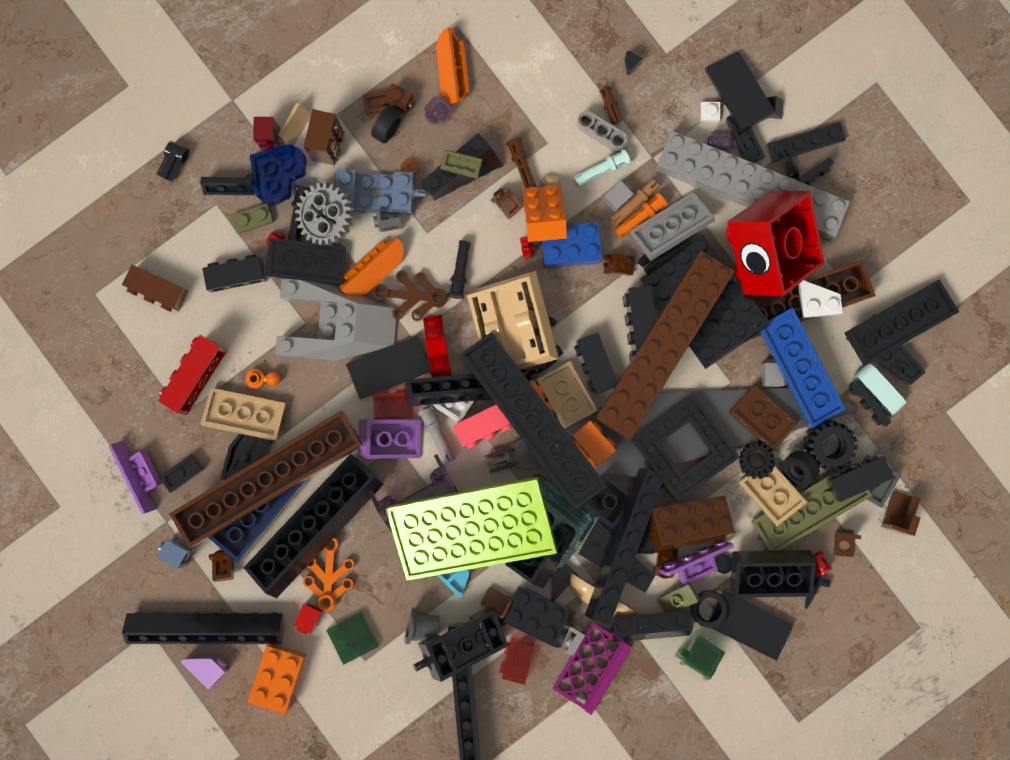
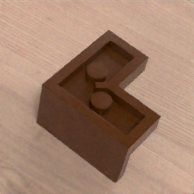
(901, 514)

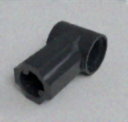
(174, 157)

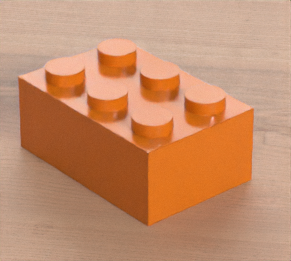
(544, 213)
(277, 678)

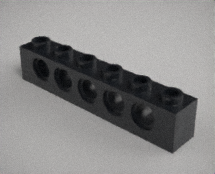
(444, 390)

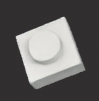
(710, 112)

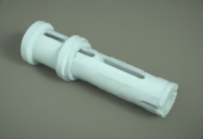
(610, 164)

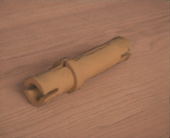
(640, 197)

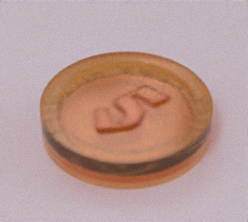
(410, 165)

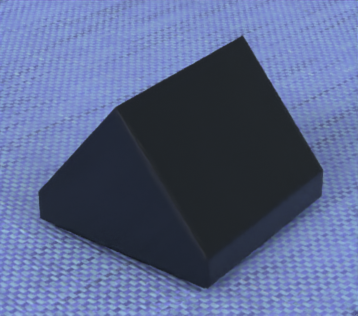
(632, 61)
(777, 104)

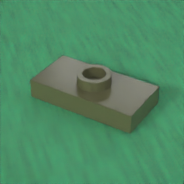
(461, 164)
(679, 598)

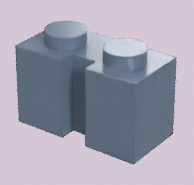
(175, 552)

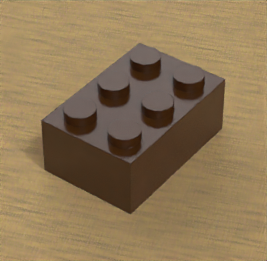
(324, 137)

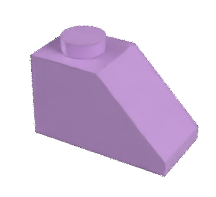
(206, 668)

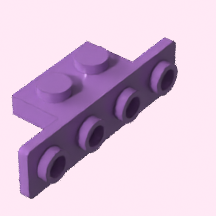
(138, 475)
(696, 565)

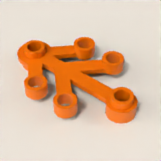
(328, 579)

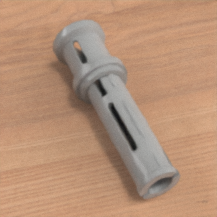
(432, 426)

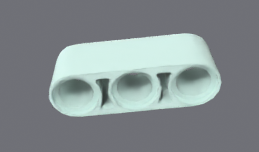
(880, 389)

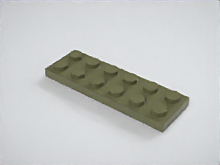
(819, 510)

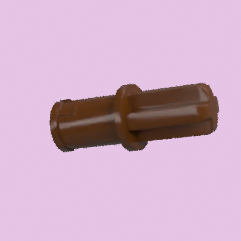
(610, 105)

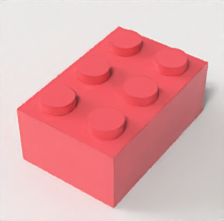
(481, 426)

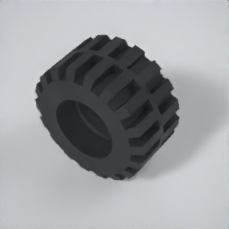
(845, 448)

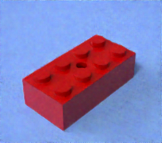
(192, 375)

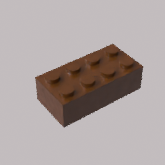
(690, 523)

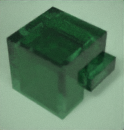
(700, 656)

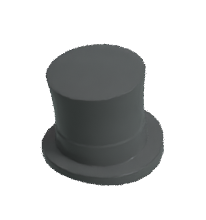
(421, 627)

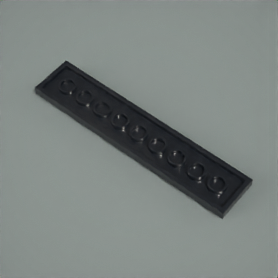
(533, 422)

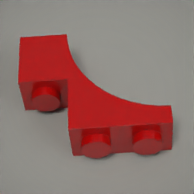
(436, 346)

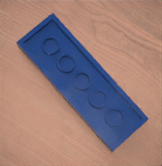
(801, 368)

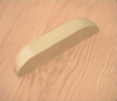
(583, 591)

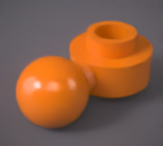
(272, 378)

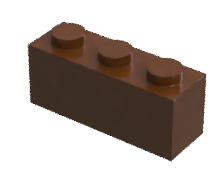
(154, 288)

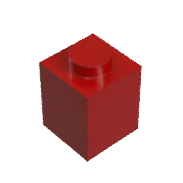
(307, 618)

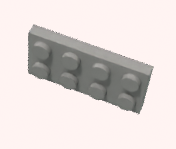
(672, 226)

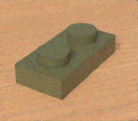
(252, 218)

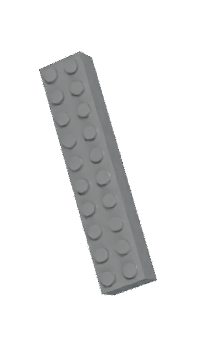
(741, 180)

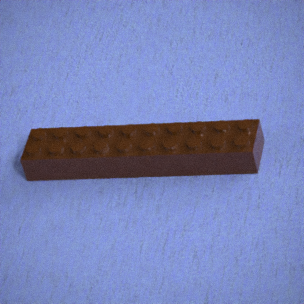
(664, 345)
(266, 479)

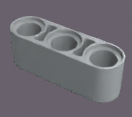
(596, 123)

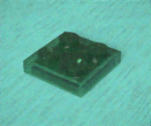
(352, 638)

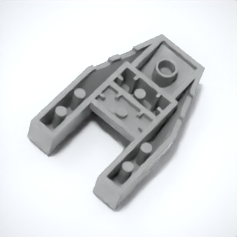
(346, 323)

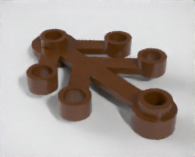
(413, 296)

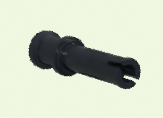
(294, 231)
(459, 279)

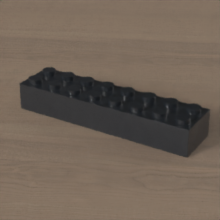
(312, 526)

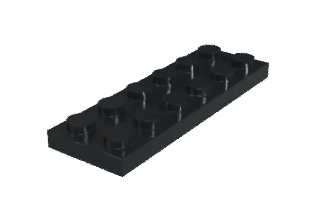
(901, 322)

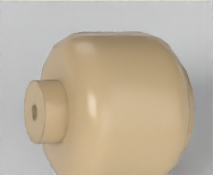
(550, 180)

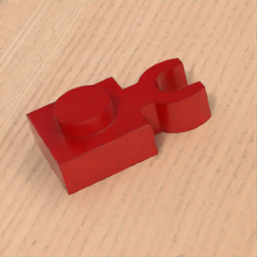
(527, 247)

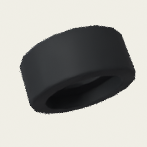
(386, 124)
(724, 612)

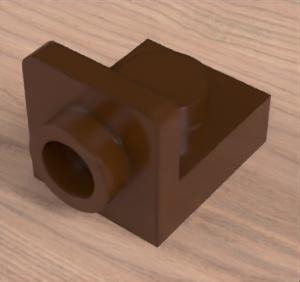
(506, 202)

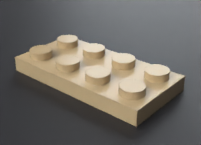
(243, 414)

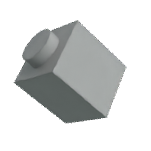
(618, 195)
(771, 375)

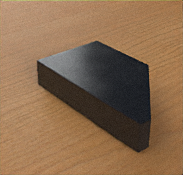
(561, 580)

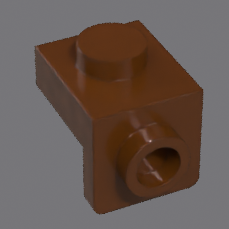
(399, 98)
(618, 264)
(664, 557)
(221, 566)

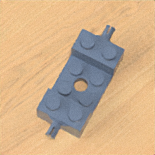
(395, 189)

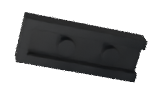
(228, 185)

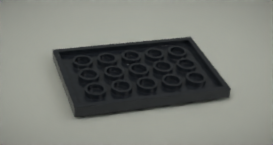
(732, 318)

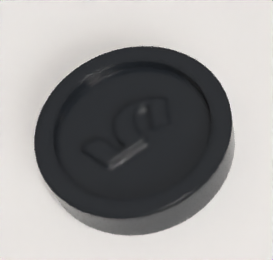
(723, 563)

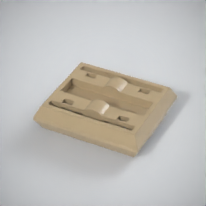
(513, 321)

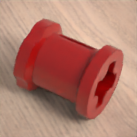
(821, 564)

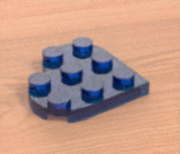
(275, 171)

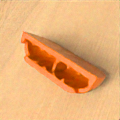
(452, 66)
(373, 267)

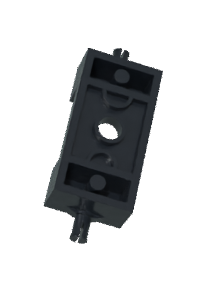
(445, 654)

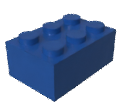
(579, 247)

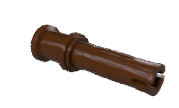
(520, 157)

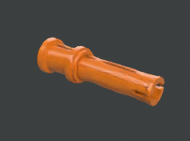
(648, 210)

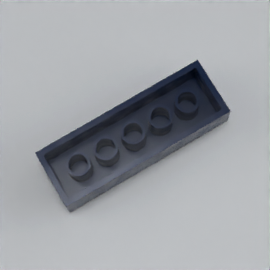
(244, 534)

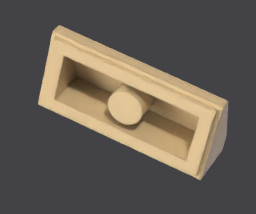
(294, 124)

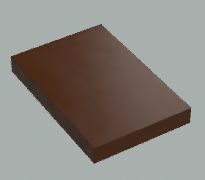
(763, 417)

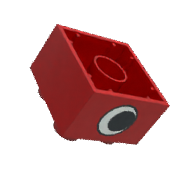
(775, 243)

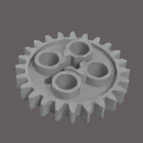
(315, 228)

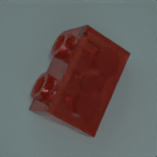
(391, 405)

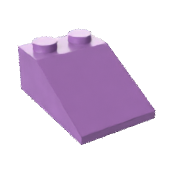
(389, 438)

